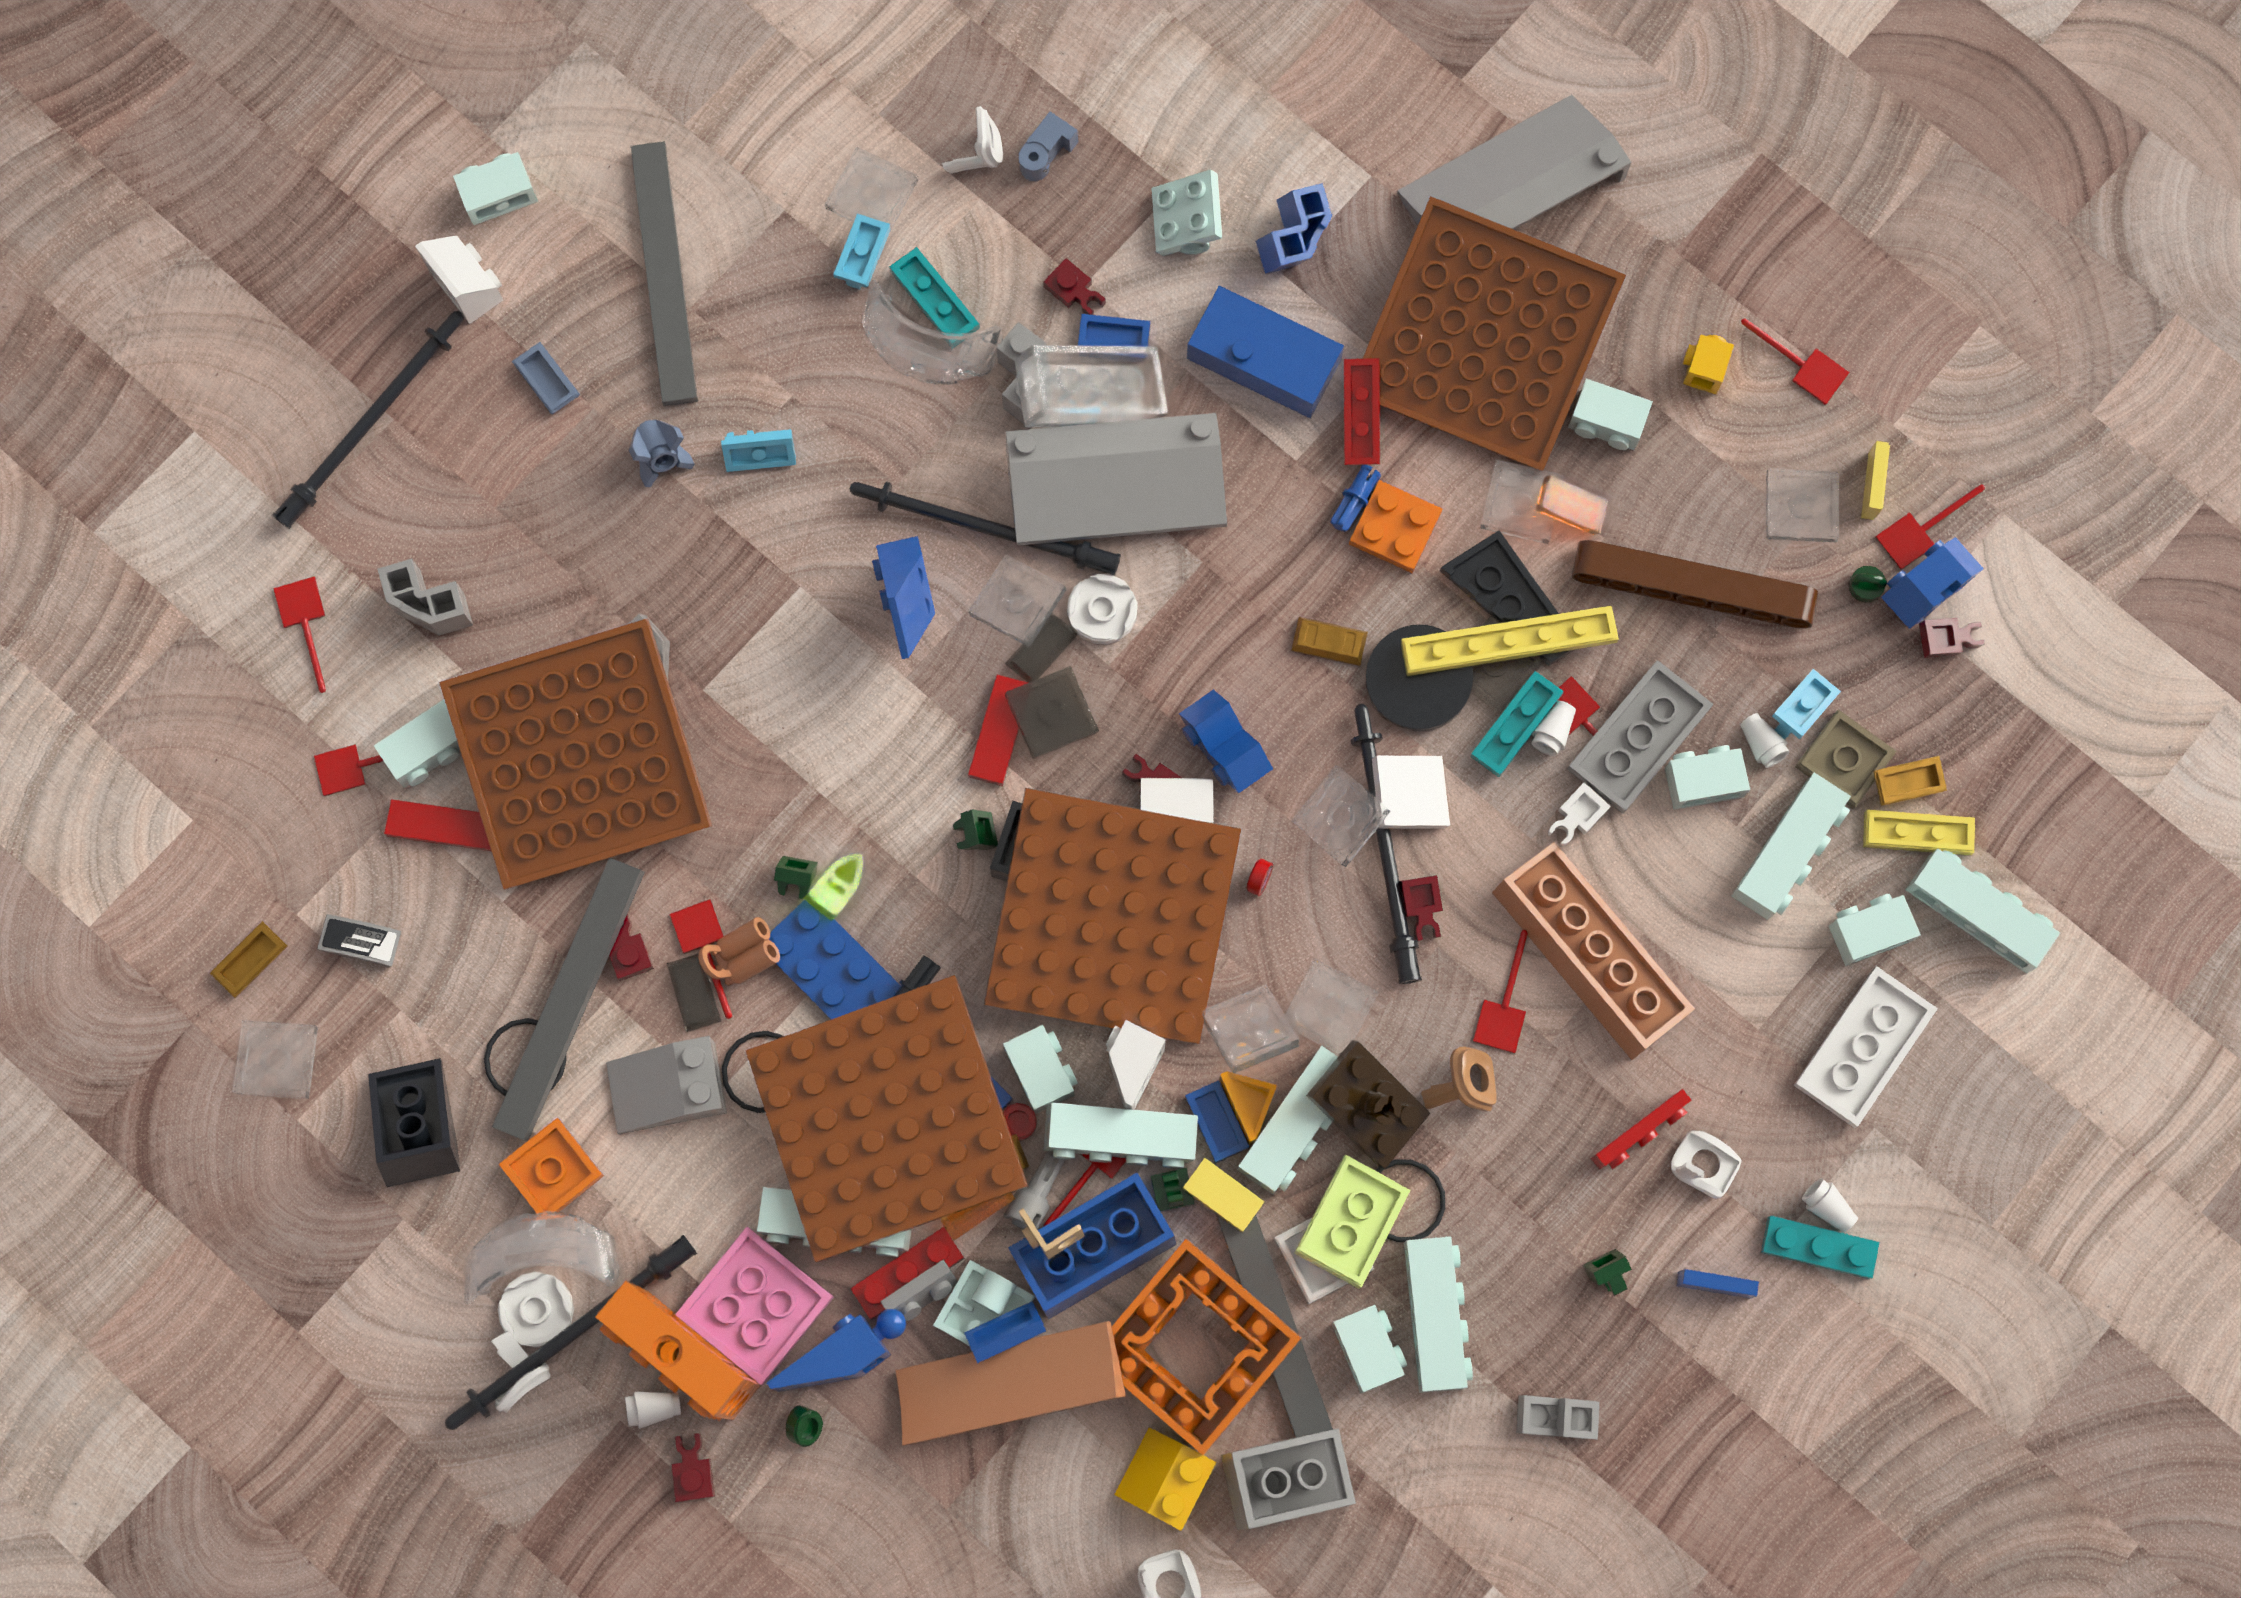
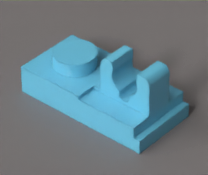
(862, 251)
(758, 450)
(1804, 705)

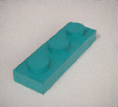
(933, 294)
(1516, 724)
(1820, 1247)

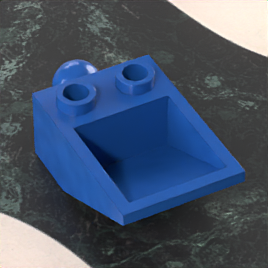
(905, 590)
(845, 1354)

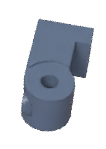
(1044, 146)

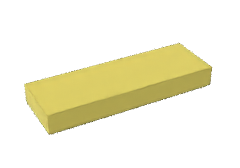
(1918, 832)

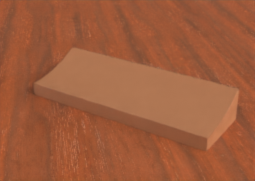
(1593, 950)
(1012, 1386)

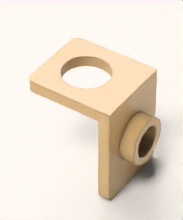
(1054, 1247)

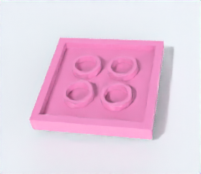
(754, 1306)

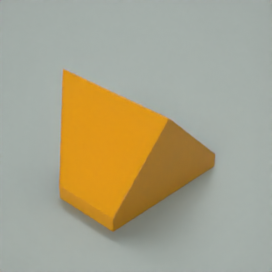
(1249, 1101)

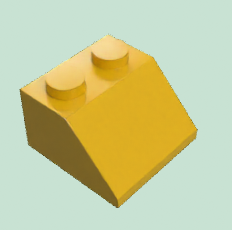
(1165, 1478)

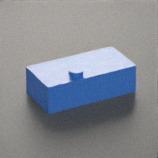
(1264, 351)
(1120, 1235)

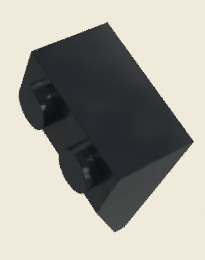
(413, 1123)

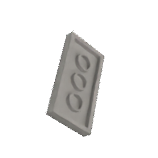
(1640, 736)

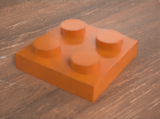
(1395, 526)
(551, 1169)

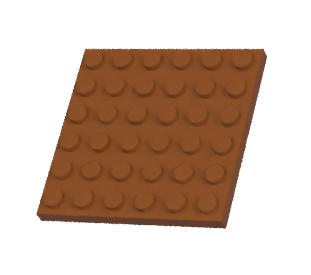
(1489, 332)
(575, 753)
(1112, 915)
(886, 1119)

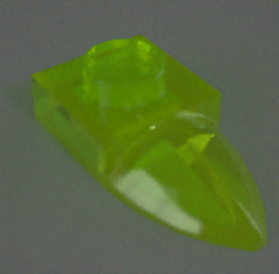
(836, 885)

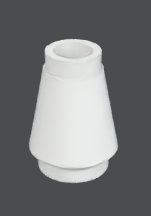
(1554, 729)
(1764, 741)
(1829, 1205)
(651, 1407)

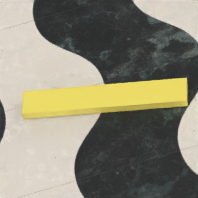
(1509, 640)

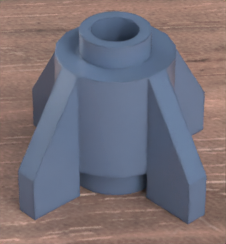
(658, 449)

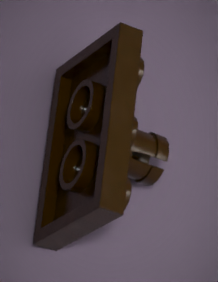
(1368, 1104)

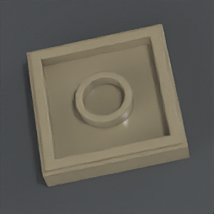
(1846, 756)

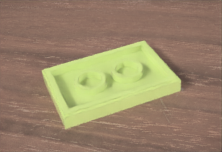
(1352, 1221)

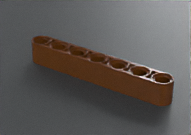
(1695, 584)

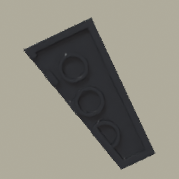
(1500, 584)

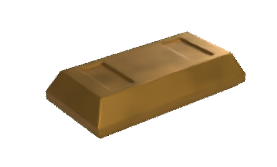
(1329, 641)
(1910, 780)
(248, 959)

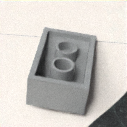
(666, 1085)
(1288, 1479)

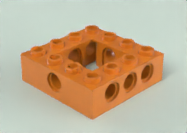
(657, 1335)
(1269, 1343)

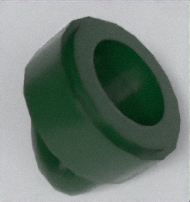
(1867, 584)
(803, 1426)

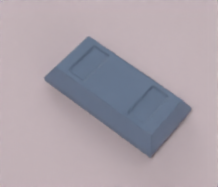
(545, 378)

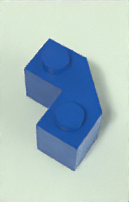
(1304, 217)
(1931, 582)
(1228, 747)

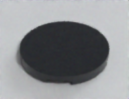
(1418, 700)

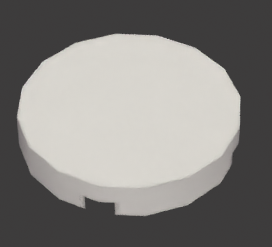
(1102, 609)
(535, 1308)

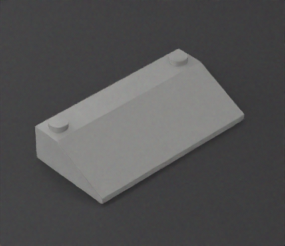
(1525, 167)
(1116, 479)

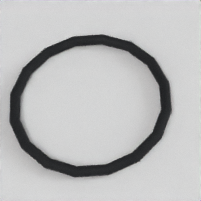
(489, 1048)
(726, 1062)
(1440, 1189)

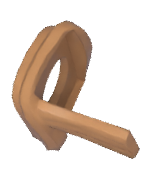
(1461, 1085)

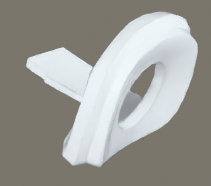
(987, 146)
(1684, 1170)
(513, 1354)
(1172, 1560)

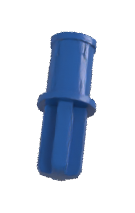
(1354, 498)

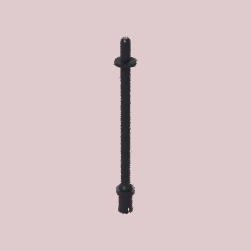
(305, 493)
(1081, 554)
(1403, 944)
(657, 1268)

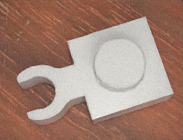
(1580, 812)

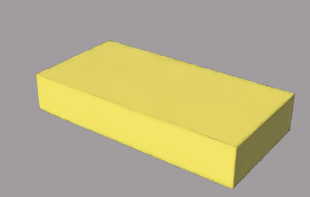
(1875, 480)
(1223, 1195)

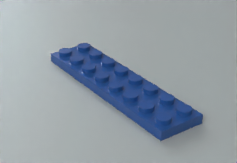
(834, 967)

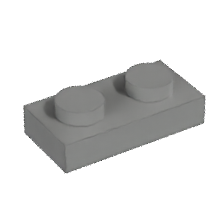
(929, 1286)

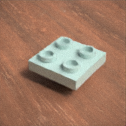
(1187, 214)
(978, 1299)

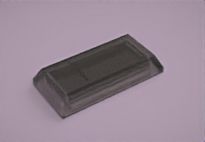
(1047, 646)
(693, 993)

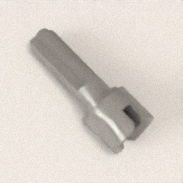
(1034, 1197)

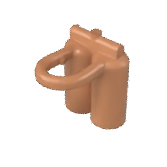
(741, 953)

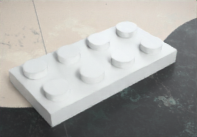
(1865, 1047)

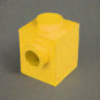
(1707, 363)

